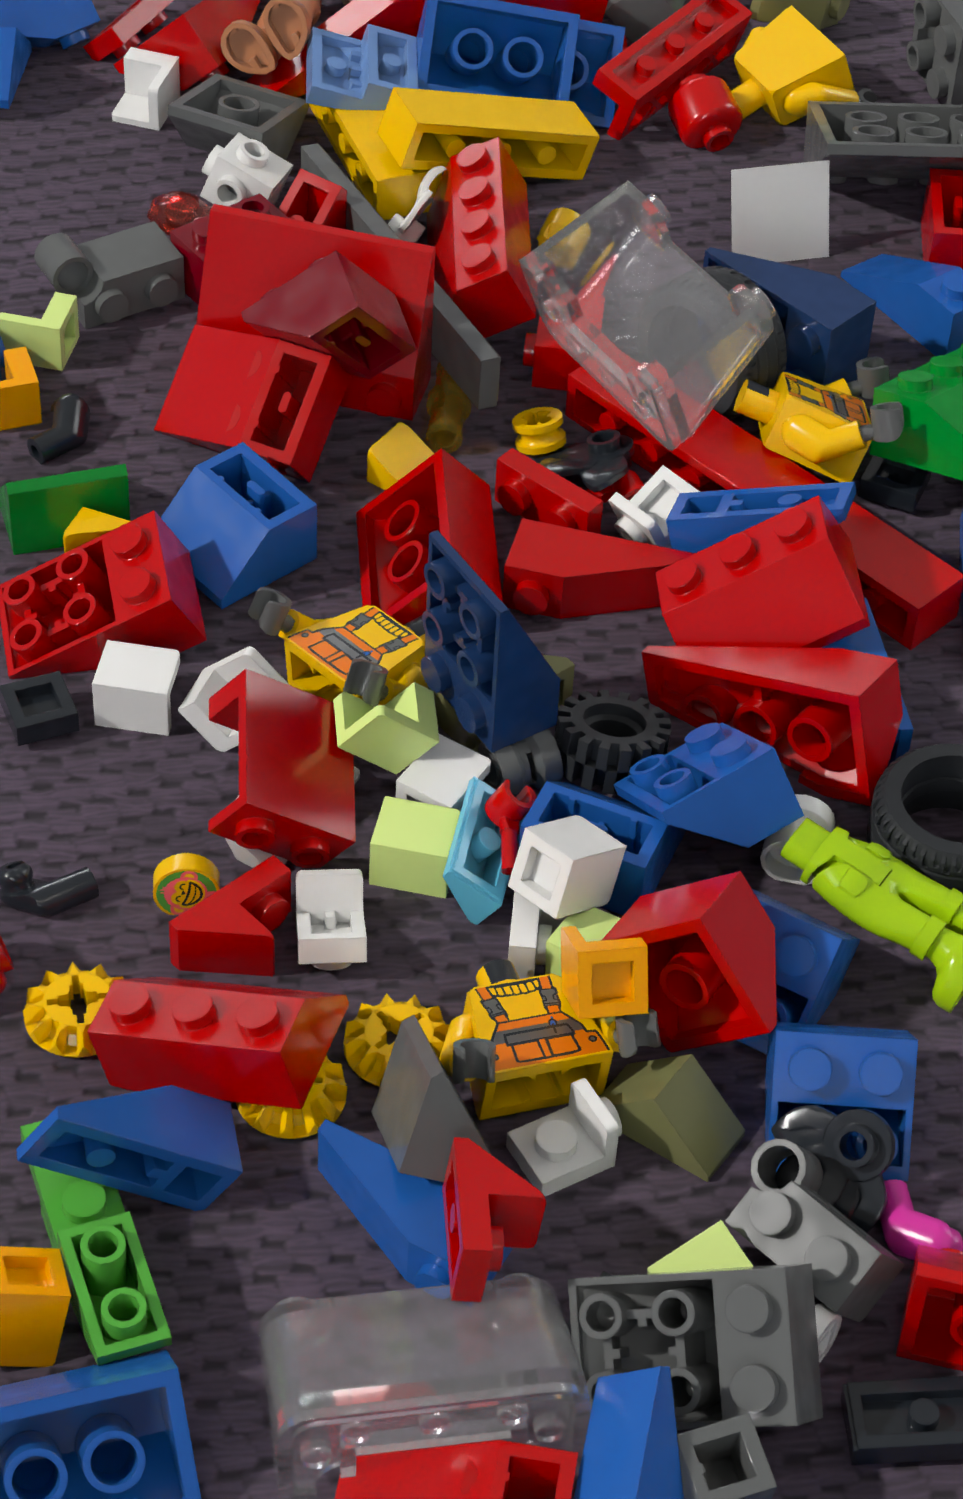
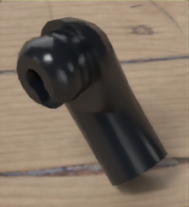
(67, 432)
(41, 897)

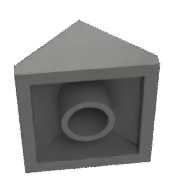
(226, 106)
(420, 1107)

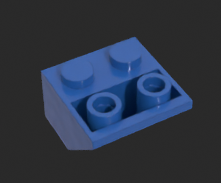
(241, 524)
(715, 786)
(647, 839)
(808, 965)
(842, 1072)

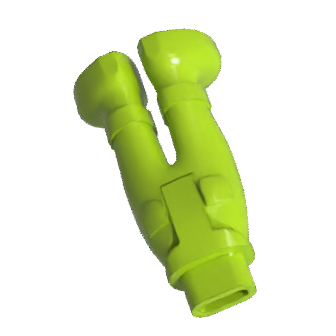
(885, 899)

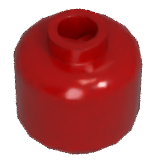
(705, 112)

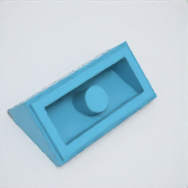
(475, 857)

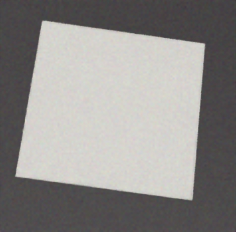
(781, 211)

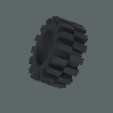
(607, 736)

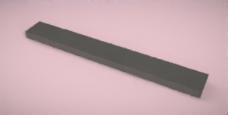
(454, 338)

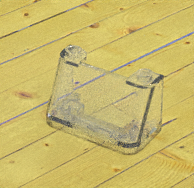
(645, 313)
(417, 1375)

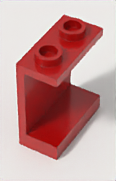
(291, 773)

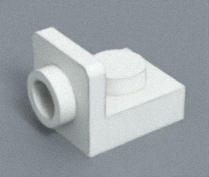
(529, 935)
(568, 1142)

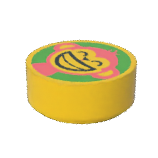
(184, 882)

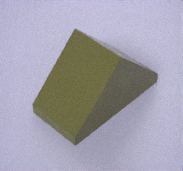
(676, 1113)

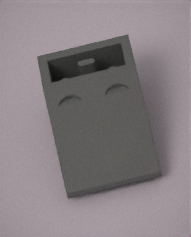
(728, 1334)

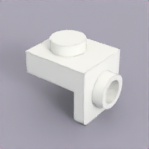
(646, 513)
(330, 918)

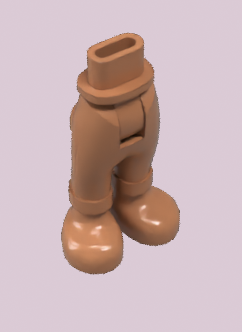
(279, 32)

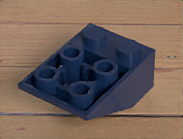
(821, 315)
(482, 655)

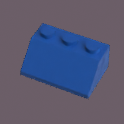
(98, 1433)

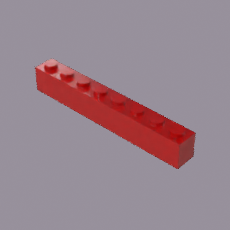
(903, 582)

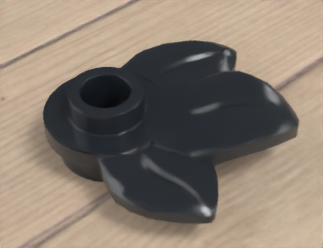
(598, 461)
(848, 1183)

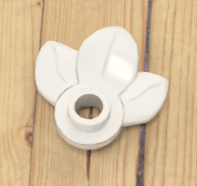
(408, 228)

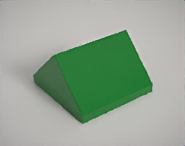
(43, 507)

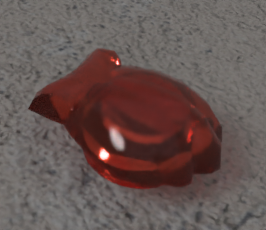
(176, 210)

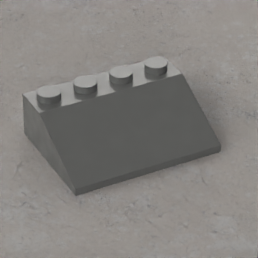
(884, 139)

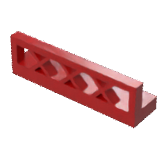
(680, 46)

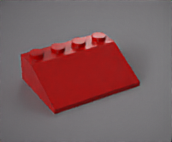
(260, 252)

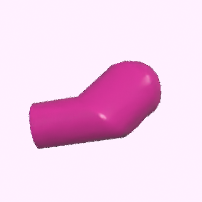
(907, 1228)

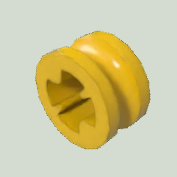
(539, 430)

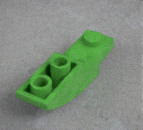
(102, 1264)

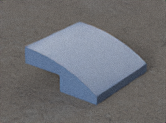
(359, 72)

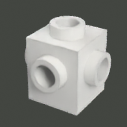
(243, 171)

